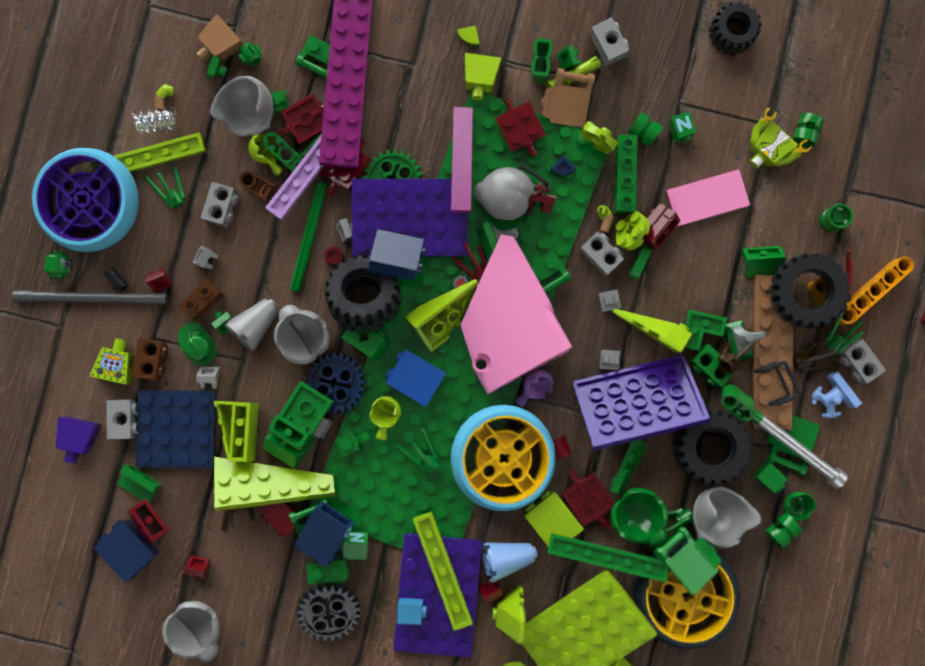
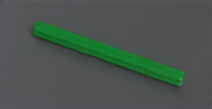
(308, 237)

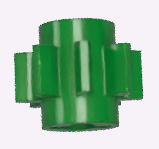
(250, 54)

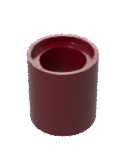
(561, 448)

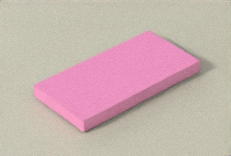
(708, 197)

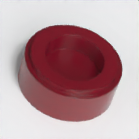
(334, 256)

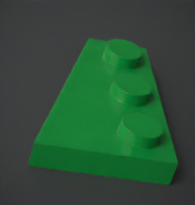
(628, 466)

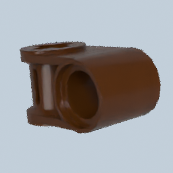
(260, 187)

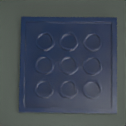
(176, 429)

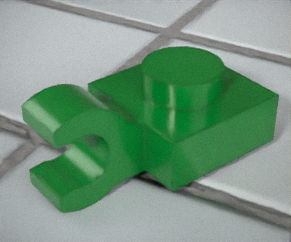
(350, 443)

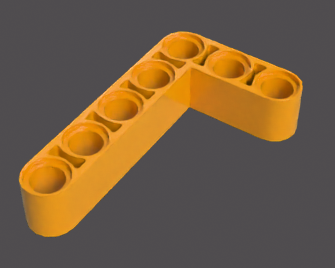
(863, 294)

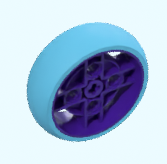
(62, 226)

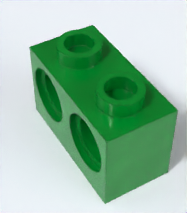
(709, 370)

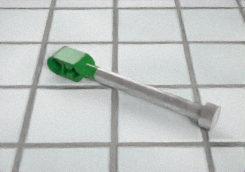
(744, 409)

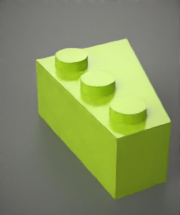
(239, 429)

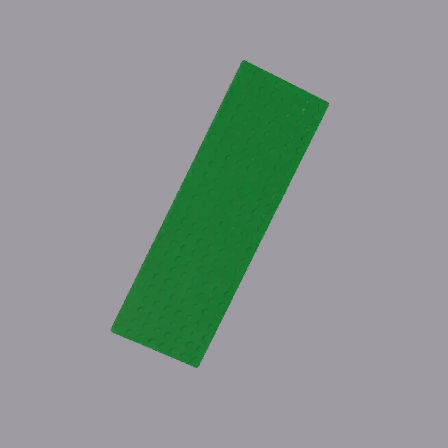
(379, 483)

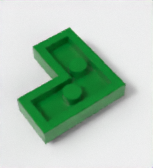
(703, 323)

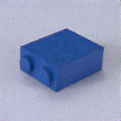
(415, 377)

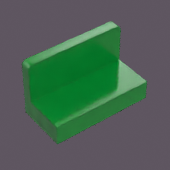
(762, 260)
(138, 483)

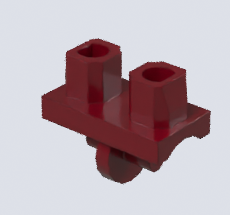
(546, 199)

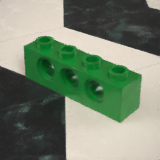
(625, 175)

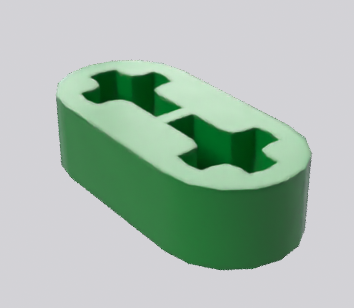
(640, 262)

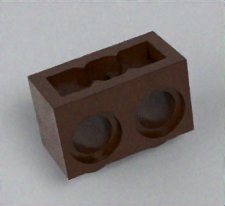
(201, 300)
(144, 358)

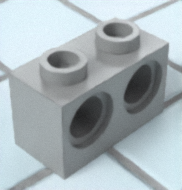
(214, 204)
(597, 258)
(864, 357)

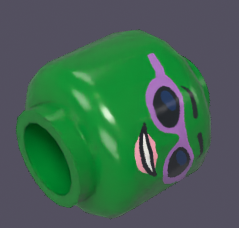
(57, 265)

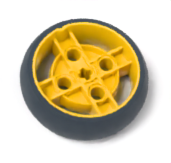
(676, 629)

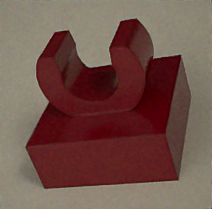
(158, 280)
(197, 566)
(491, 591)

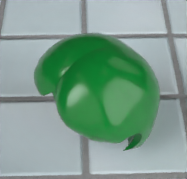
(641, 517)

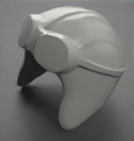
(244, 106)
(723, 517)

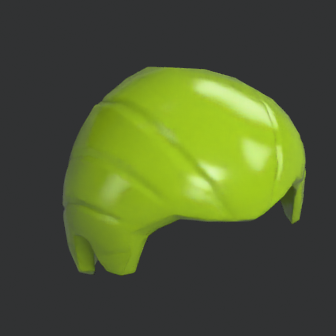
(262, 154)
(384, 414)

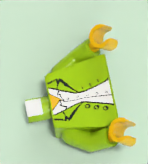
(772, 144)

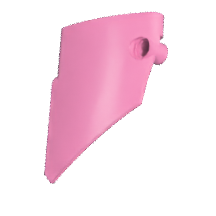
(511, 320)

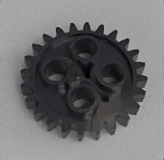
(347, 609)

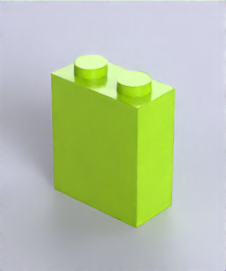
(552, 516)

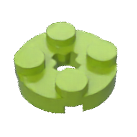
(600, 137)
(632, 230)

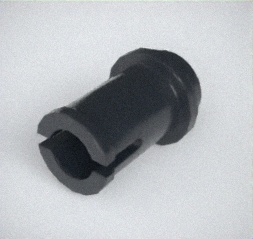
(119, 283)

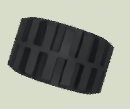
(745, 18)

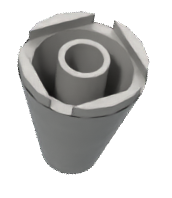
(253, 323)

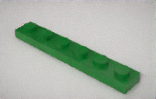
(608, 557)

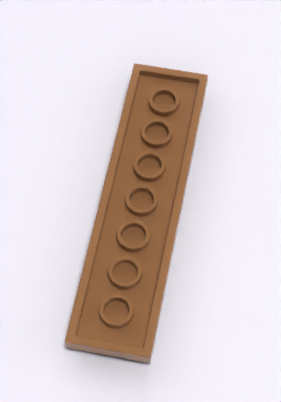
(773, 348)

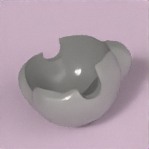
(505, 193)
(301, 335)
(192, 631)

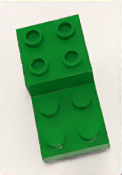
(295, 426)

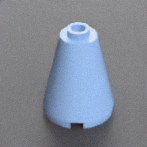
(506, 558)

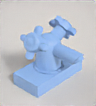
(840, 392)

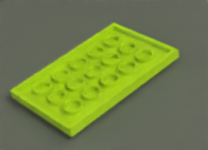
(588, 626)

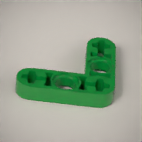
(296, 158)

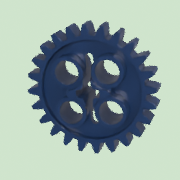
(339, 366)

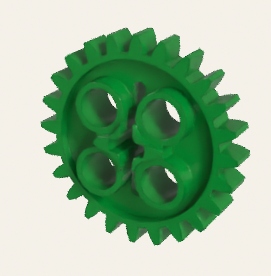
(376, 168)

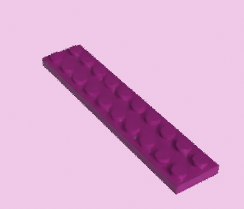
(345, 83)

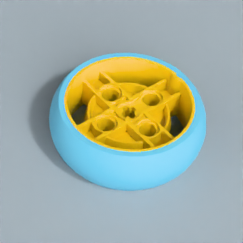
(476, 480)

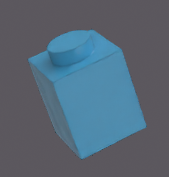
(410, 611)

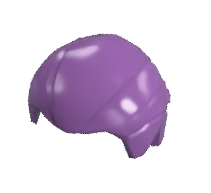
(535, 386)

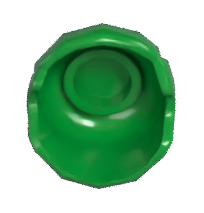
(799, 505)

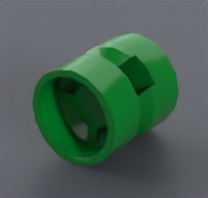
(809, 127)
(645, 129)
(835, 218)
(784, 530)

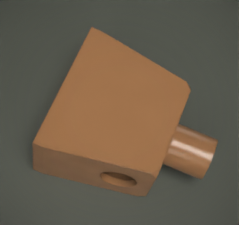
(218, 40)

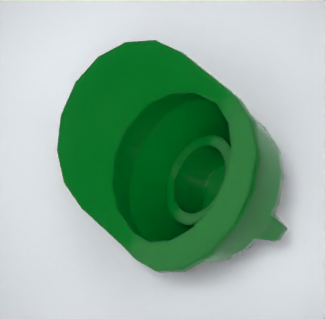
(197, 344)

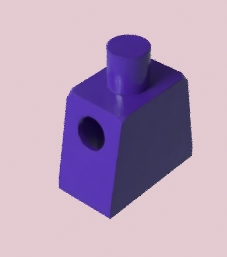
(75, 436)

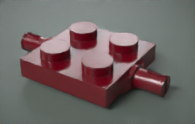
(303, 119)
(520, 127)
(343, 176)
(588, 499)

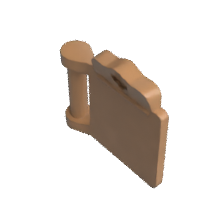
(566, 103)

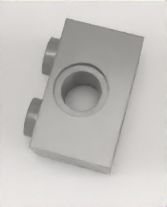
(609, 52)
(115, 427)

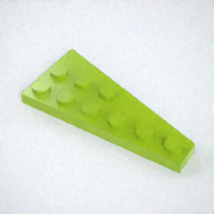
(259, 484)

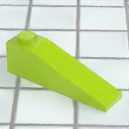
(440, 315)
(665, 332)
(510, 614)

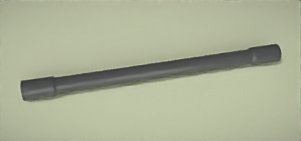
(29, 296)

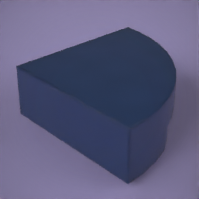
(563, 167)

